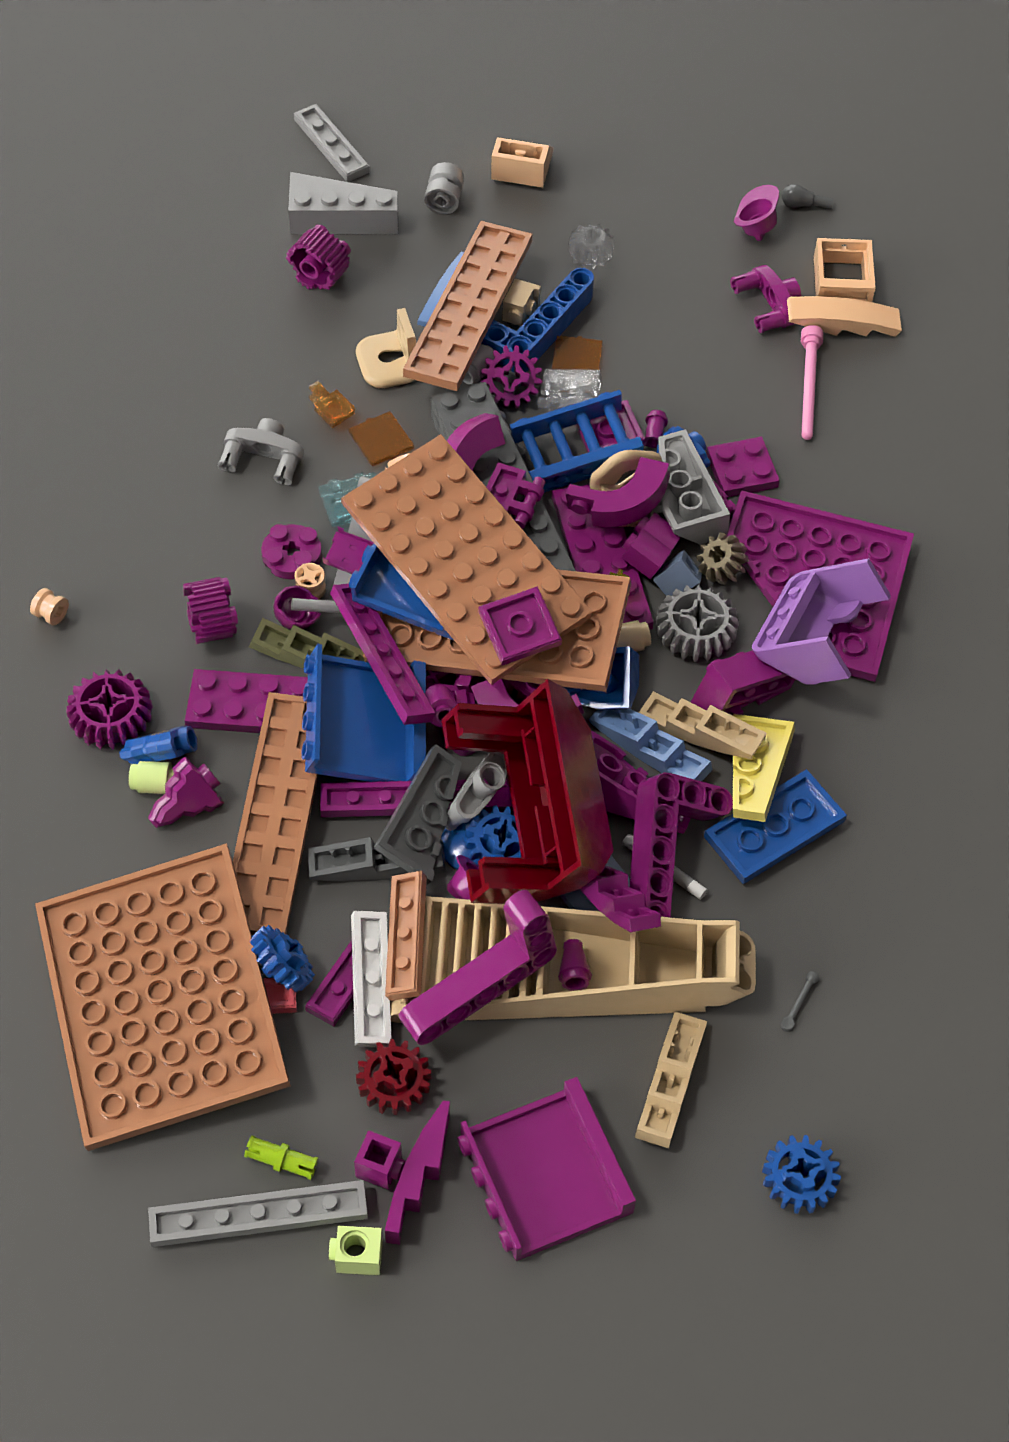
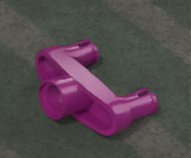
(775, 292)

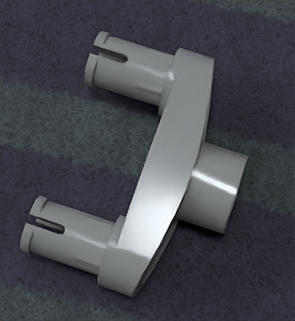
(266, 442)
(475, 792)

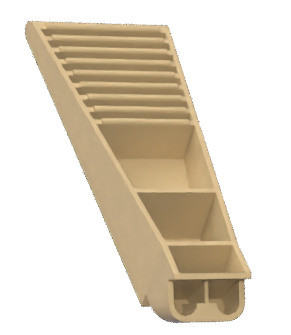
(637, 972)

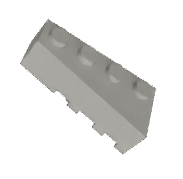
(340, 206)

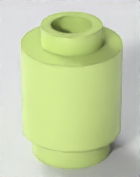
(150, 776)

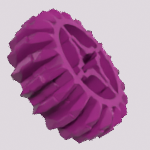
(91, 701)

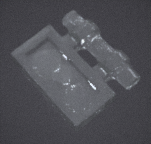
(568, 387)

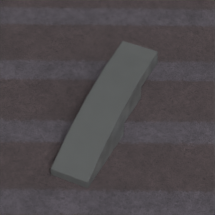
(357, 862)

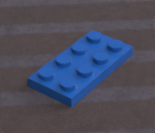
(796, 817)

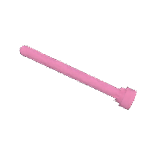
(811, 340)

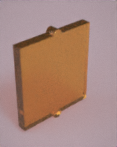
(577, 353)
(381, 438)

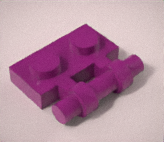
(508, 483)

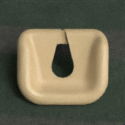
(368, 350)
(614, 467)

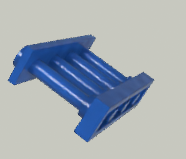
(573, 468)

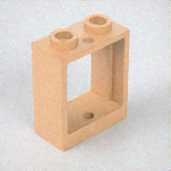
(854, 252)

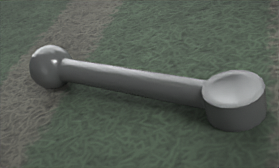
(788, 1023)

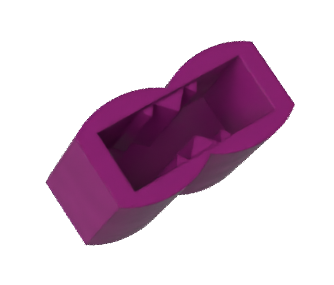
(651, 545)

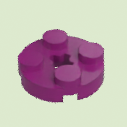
(286, 537)

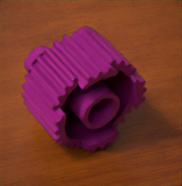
(319, 258)
(210, 609)

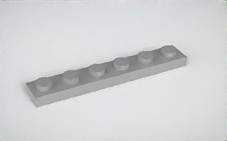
(257, 1213)

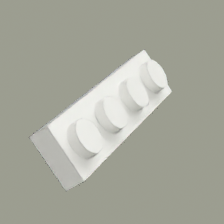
(369, 963)

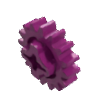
(525, 379)

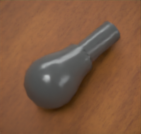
(797, 196)

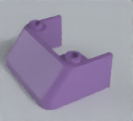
(808, 607)

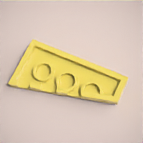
(758, 777)

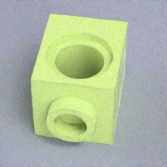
(365, 1263)

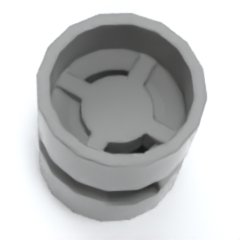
(444, 188)

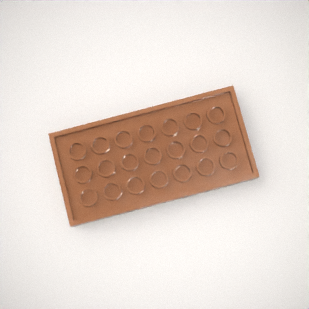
(458, 548)
(579, 662)

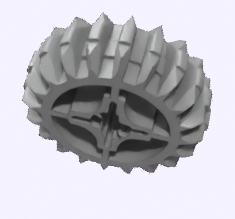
(715, 620)

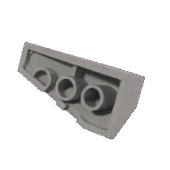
(691, 497)

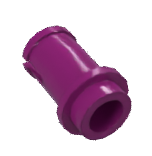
(656, 422)

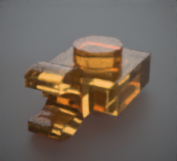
(330, 406)

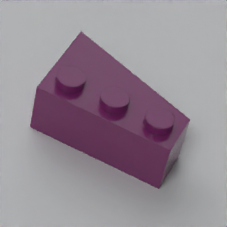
(738, 682)

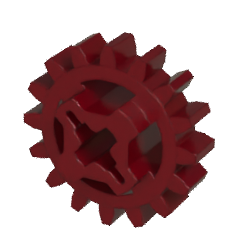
(403, 1065)

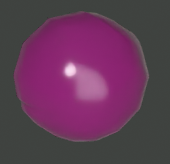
(288, 617)

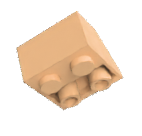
(520, 162)

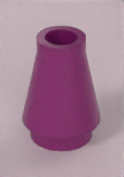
(574, 967)

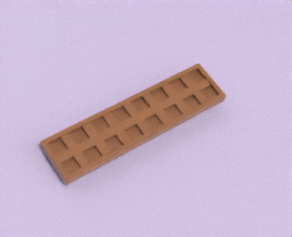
(467, 306)
(275, 816)

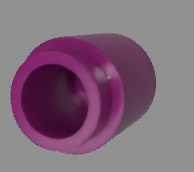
(441, 700)

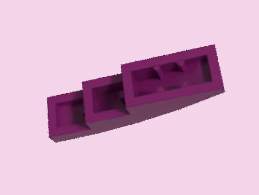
(619, 902)
(422, 1164)

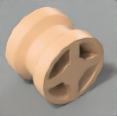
(314, 575)
(49, 606)

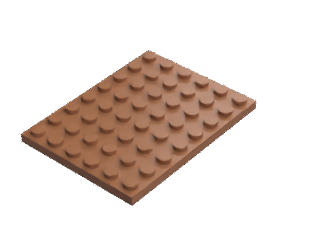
(159, 997)

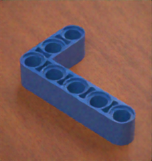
(547, 321)

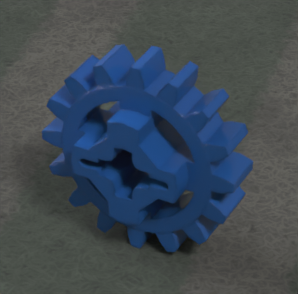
(484, 836)
(282, 958)
(792, 1185)

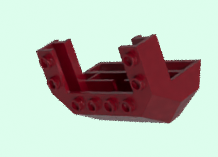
(552, 794)

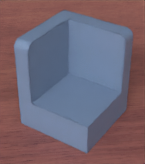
(677, 574)

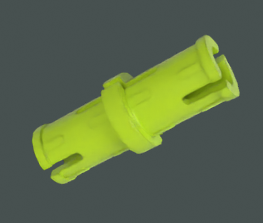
(281, 1157)

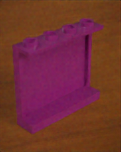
(547, 1171)

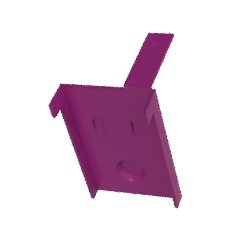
(346, 551)

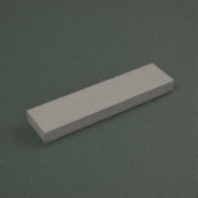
(331, 143)

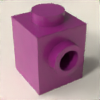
(379, 1160)

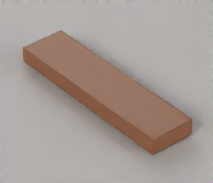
(406, 936)

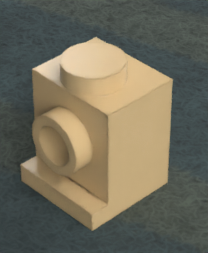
(521, 302)

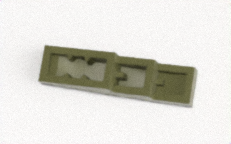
(296, 644)

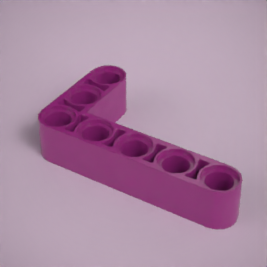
(657, 830)
(486, 976)

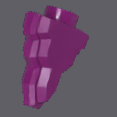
(186, 794)

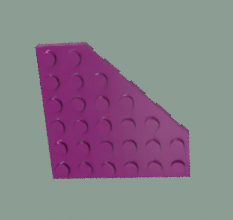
(797, 538)

